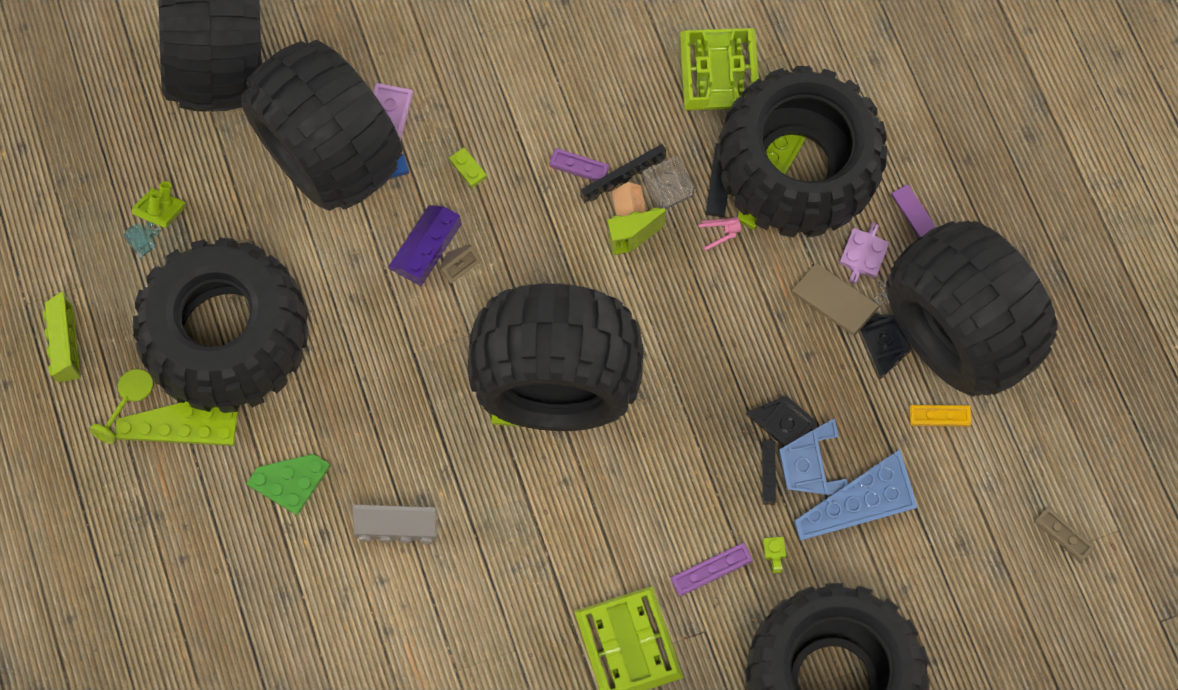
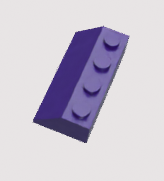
(426, 244)

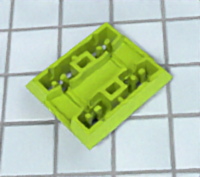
(716, 66)
(629, 642)

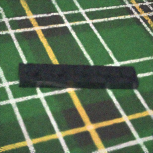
(623, 174)

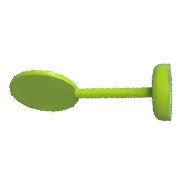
(132, 387)

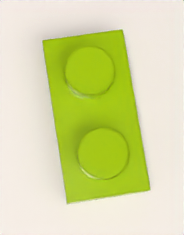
(467, 167)

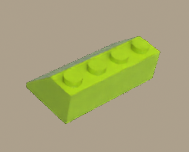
(62, 338)

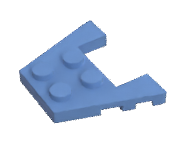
(803, 462)

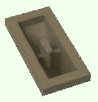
(459, 262)

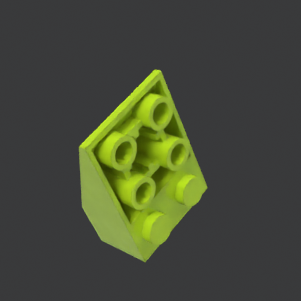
(630, 231)

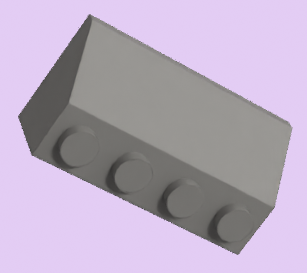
(395, 523)

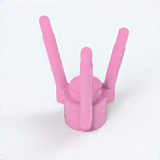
(729, 225)

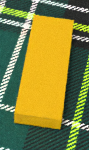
(940, 415)

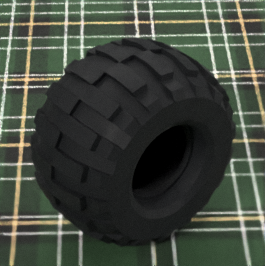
(208, 51)
(813, 108)
(322, 124)
(972, 307)
(555, 357)
(230, 372)
(839, 619)

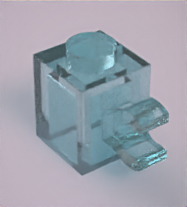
(140, 239)

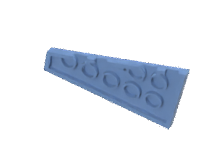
(871, 496)

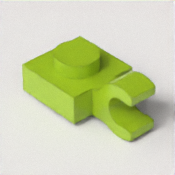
(774, 550)

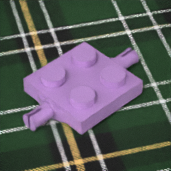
(864, 253)

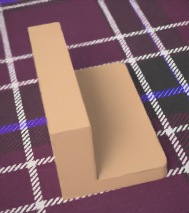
(628, 199)

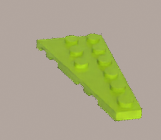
(179, 425)

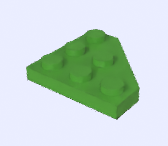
(290, 481)

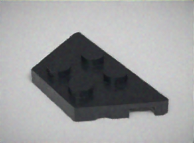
(884, 342)
(783, 420)

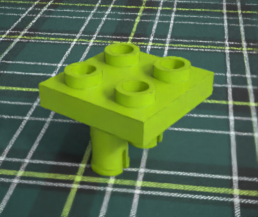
(159, 206)

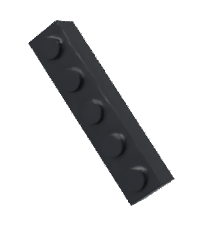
(768, 473)

